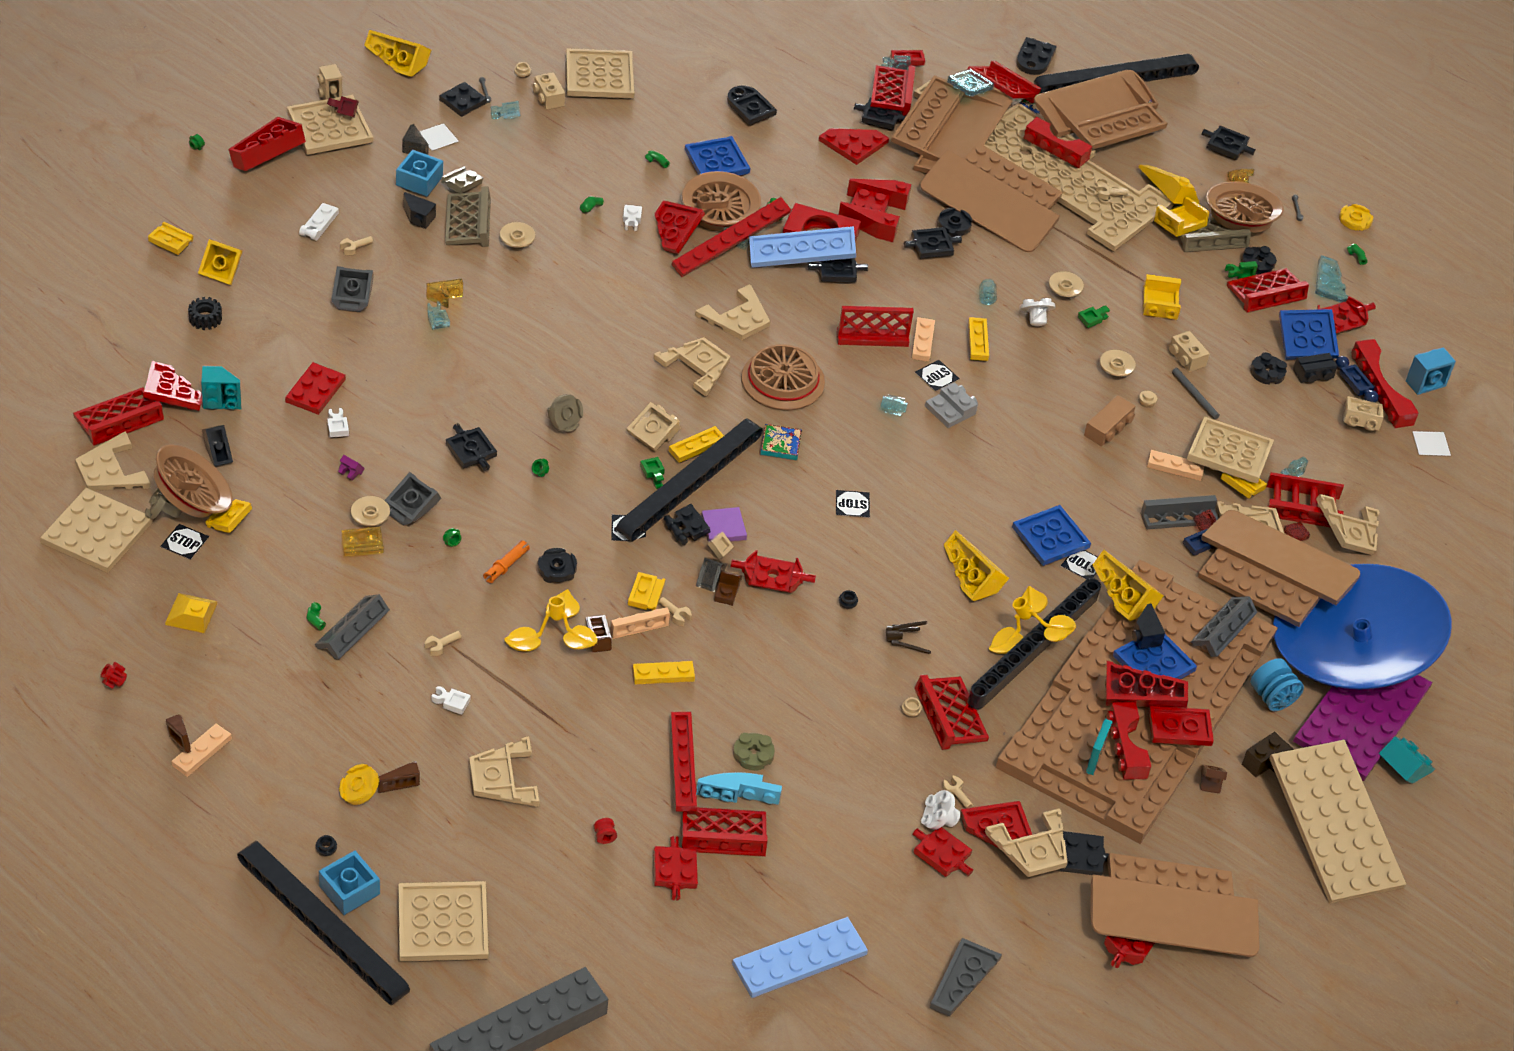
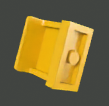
(1183, 218)
(1161, 297)

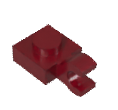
(345, 106)

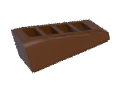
(602, 632)
(178, 732)
(400, 778)

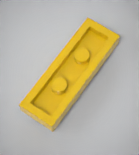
(978, 339)
(695, 444)
(663, 672)

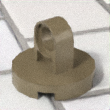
(565, 412)
(159, 503)

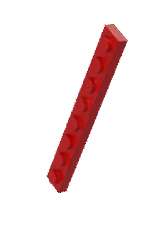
(731, 237)

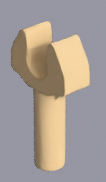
(1104, 191)
(350, 246)
(677, 613)
(439, 643)
(956, 790)

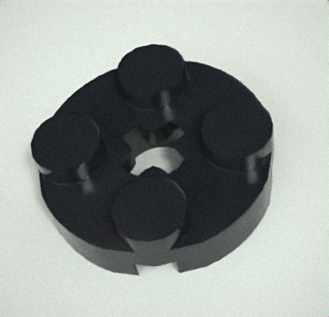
(962, 222)
(1263, 254)
(1267, 361)
(567, 565)

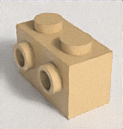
(330, 82)
(549, 91)
(1189, 351)

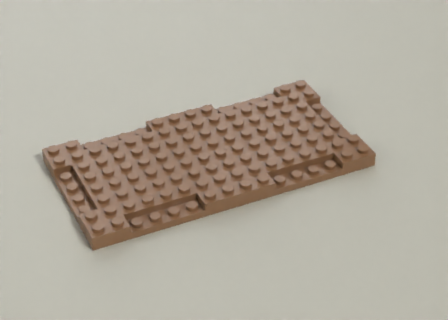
(1062, 730)

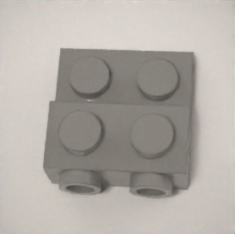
(952, 405)

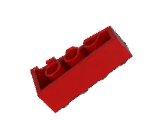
(267, 143)
(1144, 687)

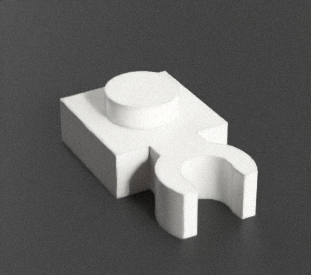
(632, 216)
(337, 424)
(453, 700)

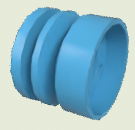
(1277, 684)

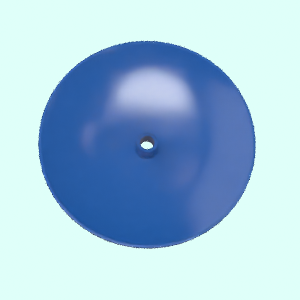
(1375, 636)

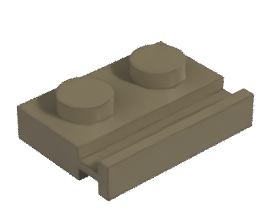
(462, 180)

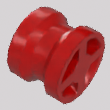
(605, 830)

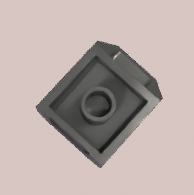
(352, 288)
(411, 500)

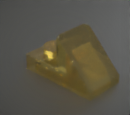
(1240, 175)
(444, 290)

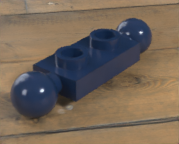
(1356, 379)

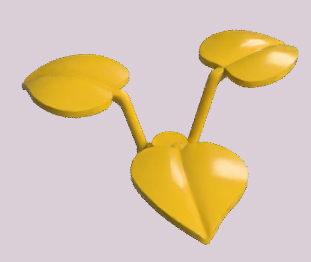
(559, 607)
(1026, 607)

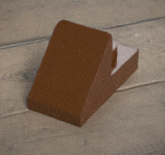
(727, 588)
(1212, 778)

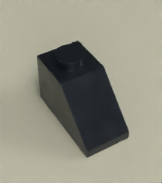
(418, 210)
(217, 445)
(1148, 629)

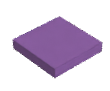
(726, 520)

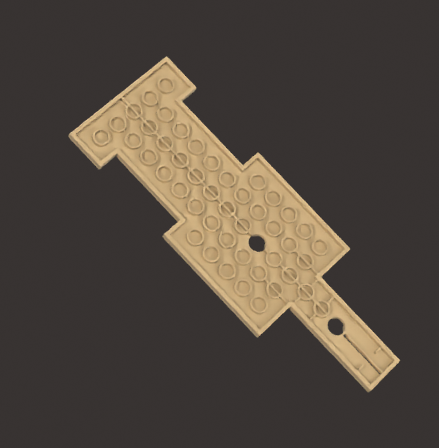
(1113, 219)

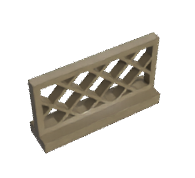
(482, 226)
(1216, 239)

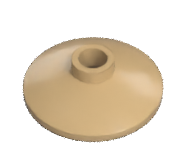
(517, 234)
(1066, 284)
(1117, 363)
(370, 511)

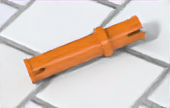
(501, 566)

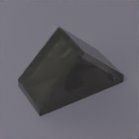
(414, 141)
(710, 573)

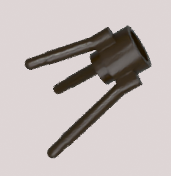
(895, 632)

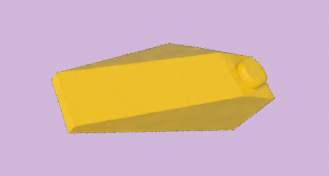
(400, 54)
(1172, 185)
(975, 571)
(1125, 587)

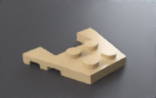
(741, 320)
(700, 356)
(102, 471)
(1262, 514)
(1350, 531)
(494, 778)
(1036, 852)

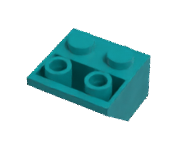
(220, 389)
(1406, 759)

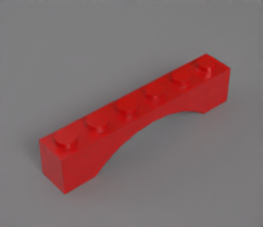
(1398, 408)

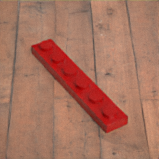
(683, 761)

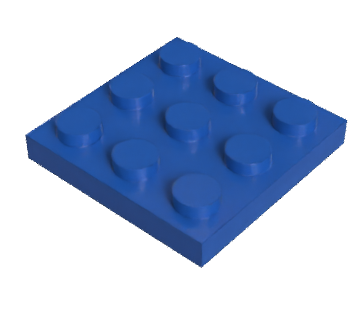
(717, 155)
(1308, 333)
(1051, 535)
(1159, 660)

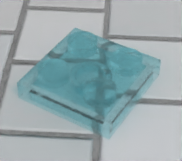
(970, 82)

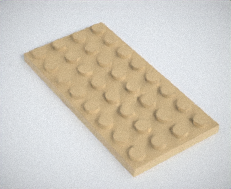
(1337, 821)

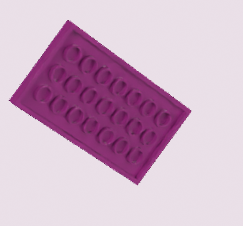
(1363, 719)

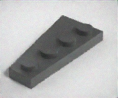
(963, 974)

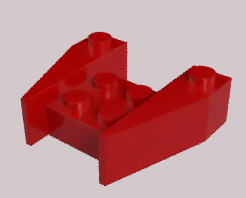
(871, 204)

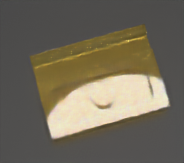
(362, 541)

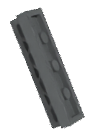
(1176, 508)
(353, 625)
(1225, 625)

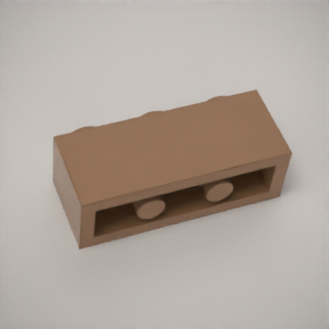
(1110, 421)

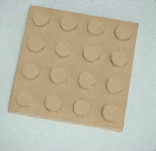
(599, 73)
(327, 129)
(1230, 450)
(96, 530)
(443, 921)

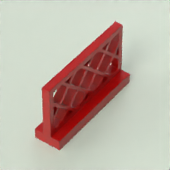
(1008, 81)
(905, 90)
(1269, 296)
(874, 336)
(120, 422)
(937, 712)
(723, 841)

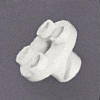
(1037, 310)
(940, 811)

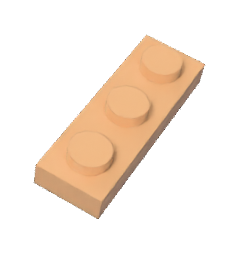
(923, 339)
(1175, 465)
(639, 623)
(201, 750)

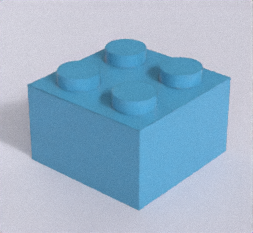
(419, 173)
(1430, 370)
(349, 882)

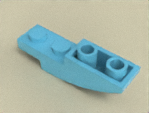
(734, 785)

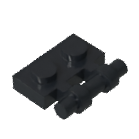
(690, 520)

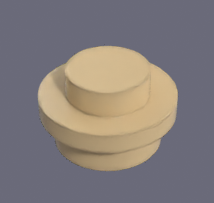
(522, 69)
(1147, 398)
(912, 707)

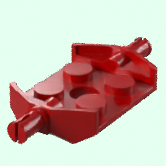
(1352, 314)
(758, 568)
(1126, 950)

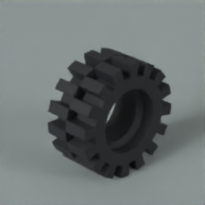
(207, 320)

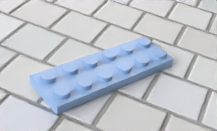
(802, 247)
(799, 957)

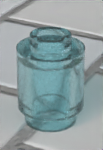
(987, 292)
(893, 405)

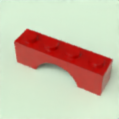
(1073, 152)
(1133, 760)

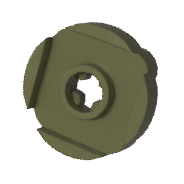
(759, 742)

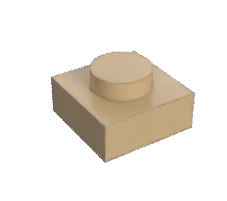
(720, 545)

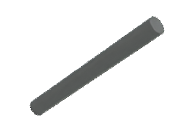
(1198, 396)

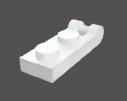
(319, 221)

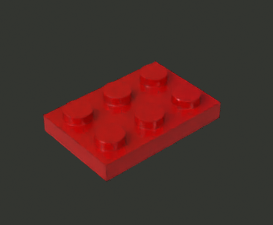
(315, 388)
(1181, 726)

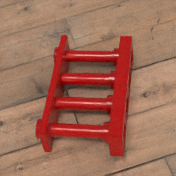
(1299, 512)

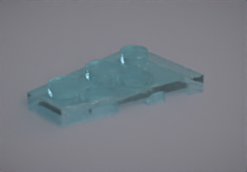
(1329, 280)

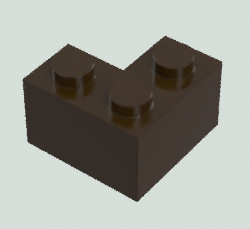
(1257, 757)

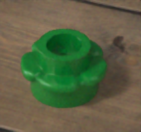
(196, 142)
(540, 467)
(452, 537)

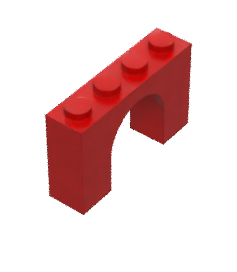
(805, 218)

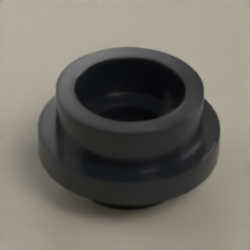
(848, 599)
(326, 840)

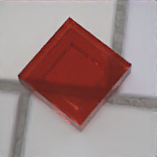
(1204, 520)
(1297, 531)

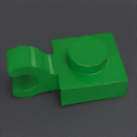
(1244, 269)
(1092, 317)
(653, 468)

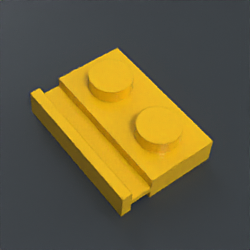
(170, 238)
(1243, 486)
(231, 518)
(646, 591)

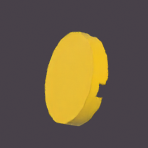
(1356, 217)
(359, 784)

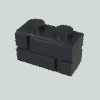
(1315, 368)

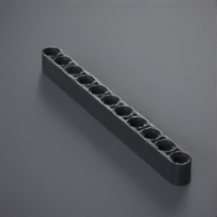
(1147, 69)
(689, 480)
(1030, 646)
(324, 923)

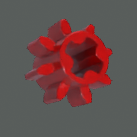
(113, 675)

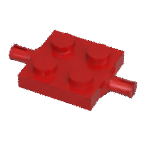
(943, 851)
(675, 867)

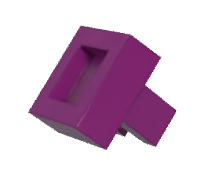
(350, 464)

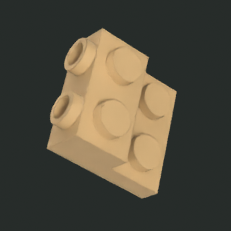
(1363, 413)
(654, 426)

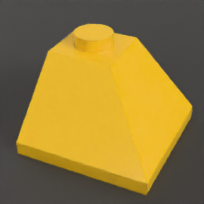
(220, 261)
(191, 613)

